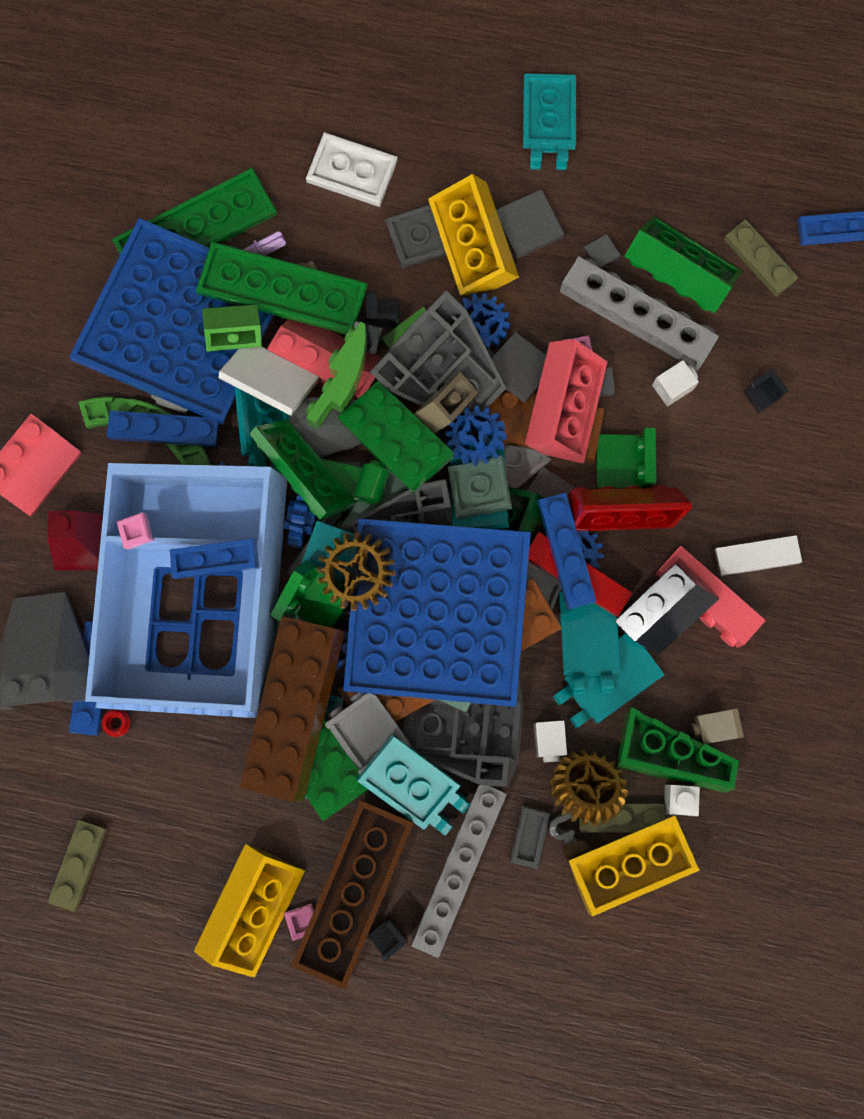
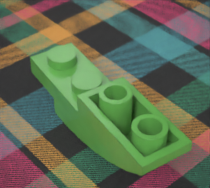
(347, 369)

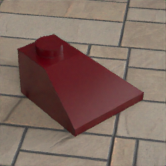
(74, 540)

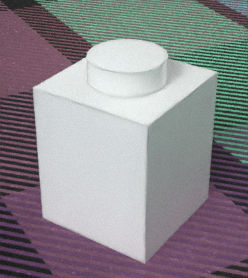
(676, 382)
(550, 740)
(681, 800)

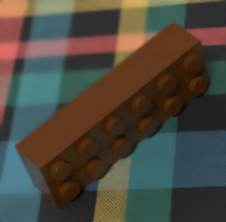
(292, 709)
(352, 894)

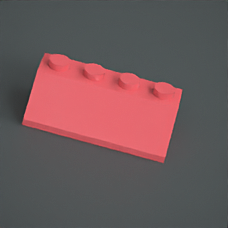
(311, 350)
(566, 401)

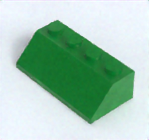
(683, 264)

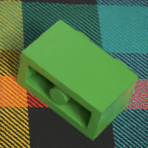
(231, 327)

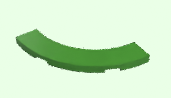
(97, 410)

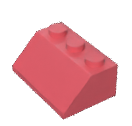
(34, 464)

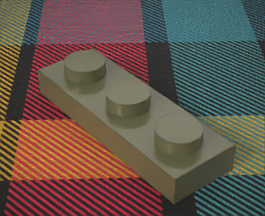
(760, 258)
(630, 819)
(77, 865)

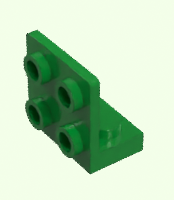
(626, 460)
(305, 597)

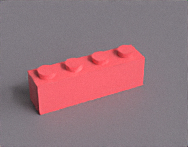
(730, 613)

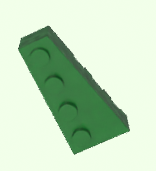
(663, 752)

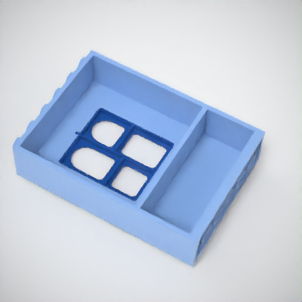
(184, 510)

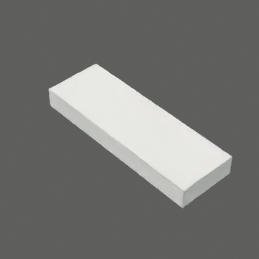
(757, 555)

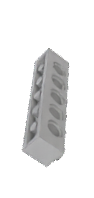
(644, 326)
(458, 870)

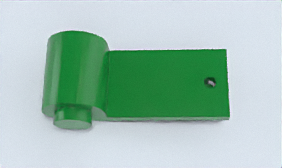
(363, 483)

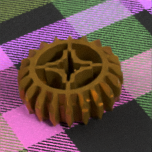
(361, 558)
(583, 795)

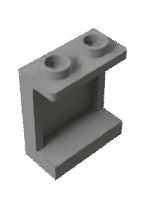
(363, 728)

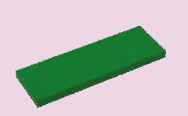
(216, 212)
(281, 288)

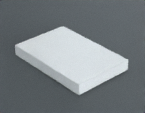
(352, 169)
(269, 378)

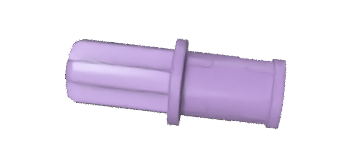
(267, 244)

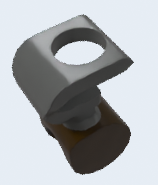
(571, 847)

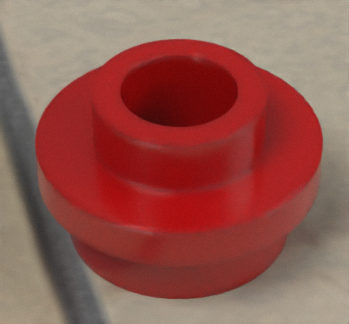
(107, 723)

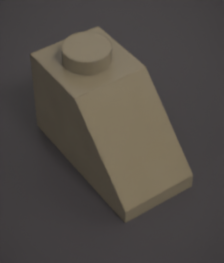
(446, 403)
(717, 727)

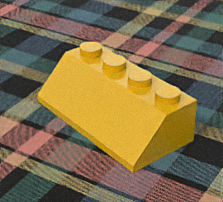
(473, 236)
(633, 866)
(249, 911)

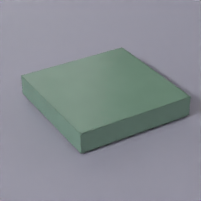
(479, 488)

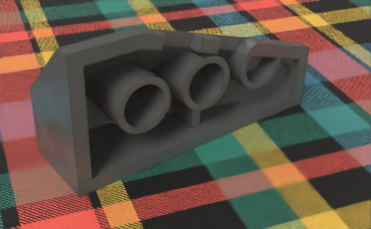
(330, 436)

